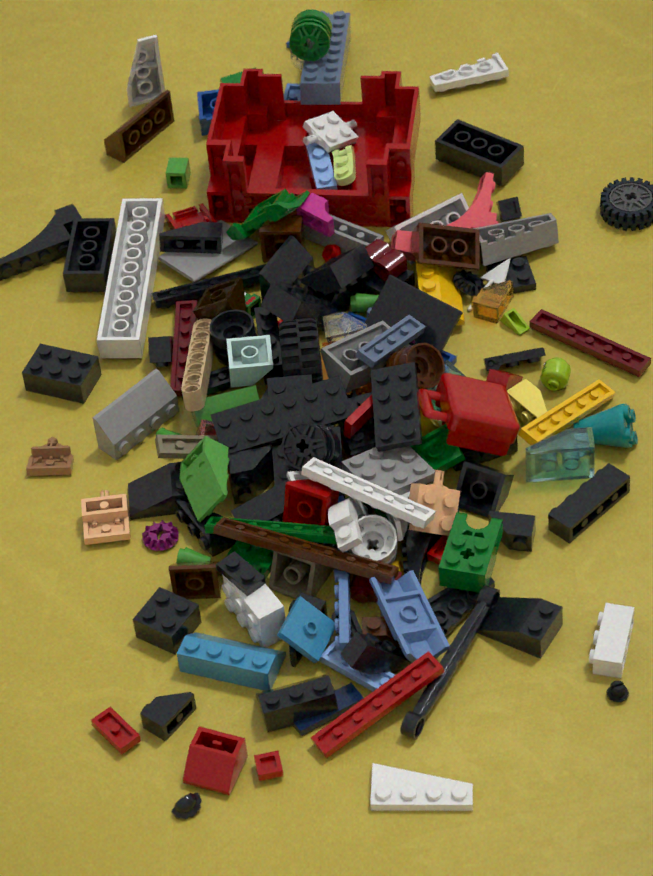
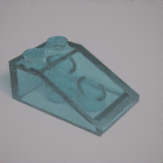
(562, 457)

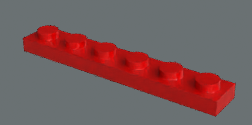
(377, 704)

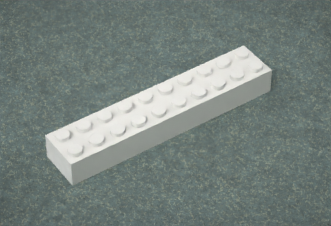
(131, 279)

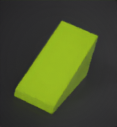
(514, 321)

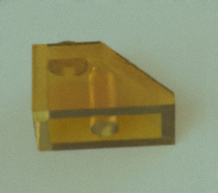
(493, 301)

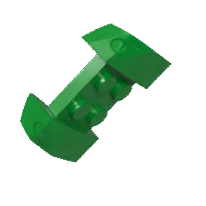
(270, 209)

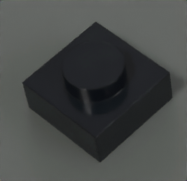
(509, 209)

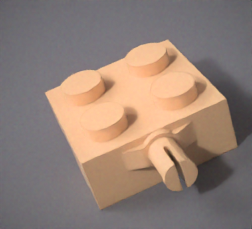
(438, 498)
(105, 518)

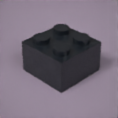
(166, 620)

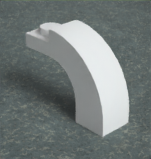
(344, 521)

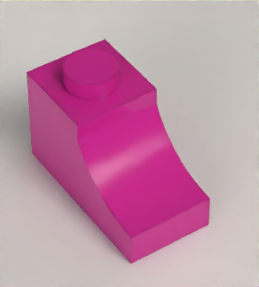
(316, 214)

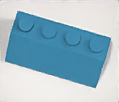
(230, 661)

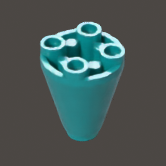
(612, 426)

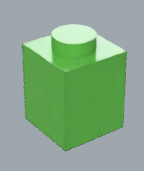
(178, 173)

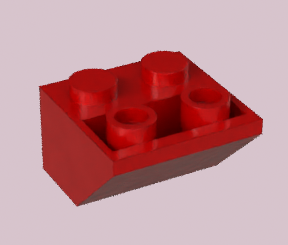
(214, 760)

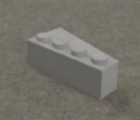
(516, 237)

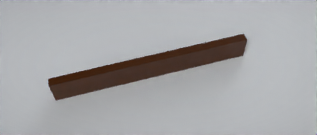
(306, 550)

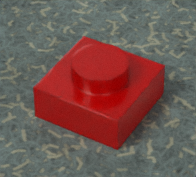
(268, 765)

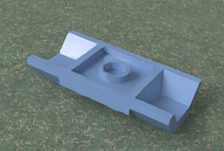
(410, 617)

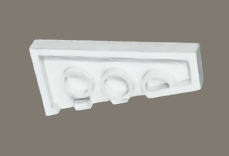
(470, 74)
(413, 791)

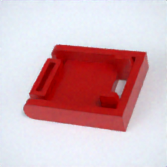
(189, 216)

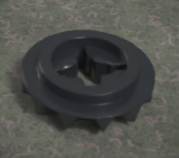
(468, 282)

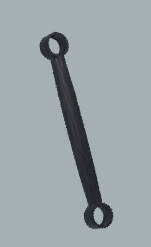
(414, 721)

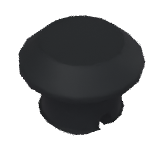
(617, 692)

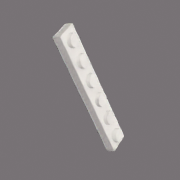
(368, 493)

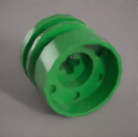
(310, 35)

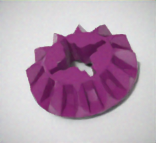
(166, 540)

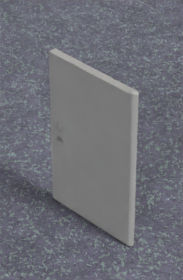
(198, 265)

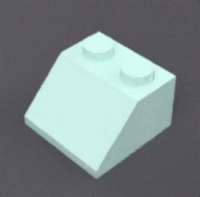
(249, 359)

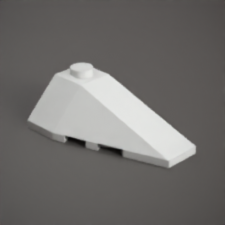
(146, 72)

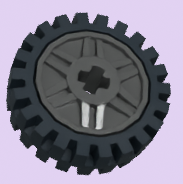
(627, 204)

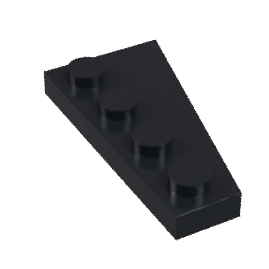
(453, 606)

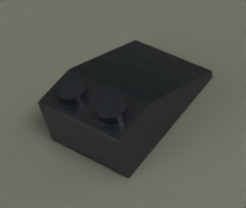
(156, 492)
(524, 624)

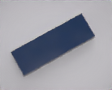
(346, 698)

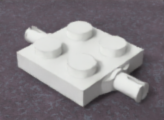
(330, 132)

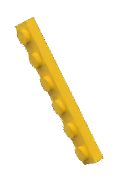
(567, 412)

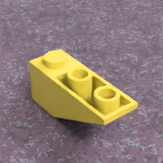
(527, 401)

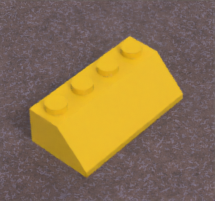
(439, 283)

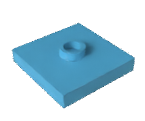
(307, 629)

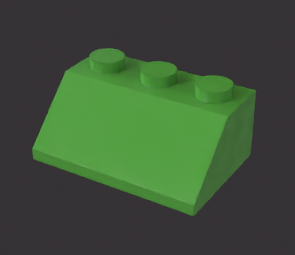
(225, 401)

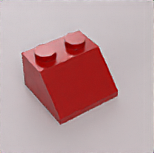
(308, 502)

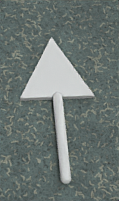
(496, 275)

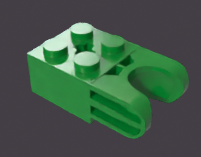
(470, 554)

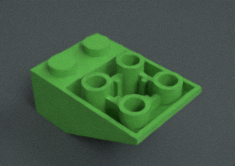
(205, 476)

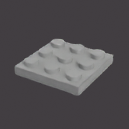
(390, 468)

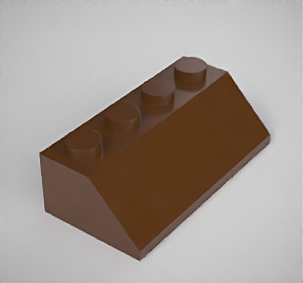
(140, 128)

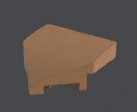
(50, 459)

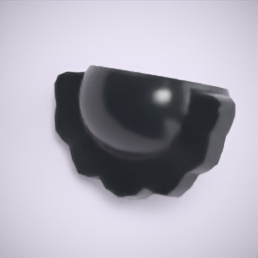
(187, 806)

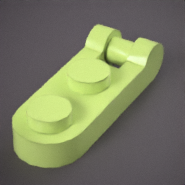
(344, 166)

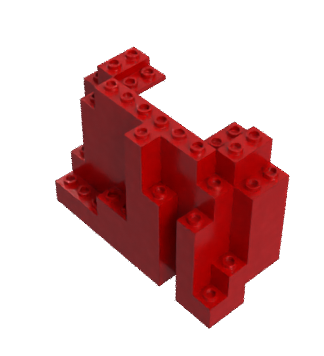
(260, 149)

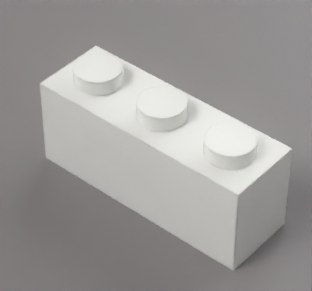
(612, 640)

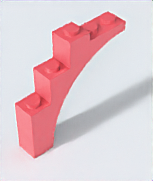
(476, 216)

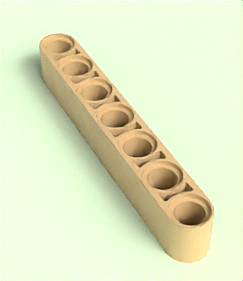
(198, 366)

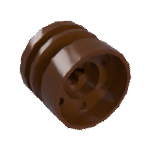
(428, 362)

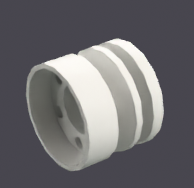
(378, 533)

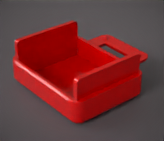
(474, 412)

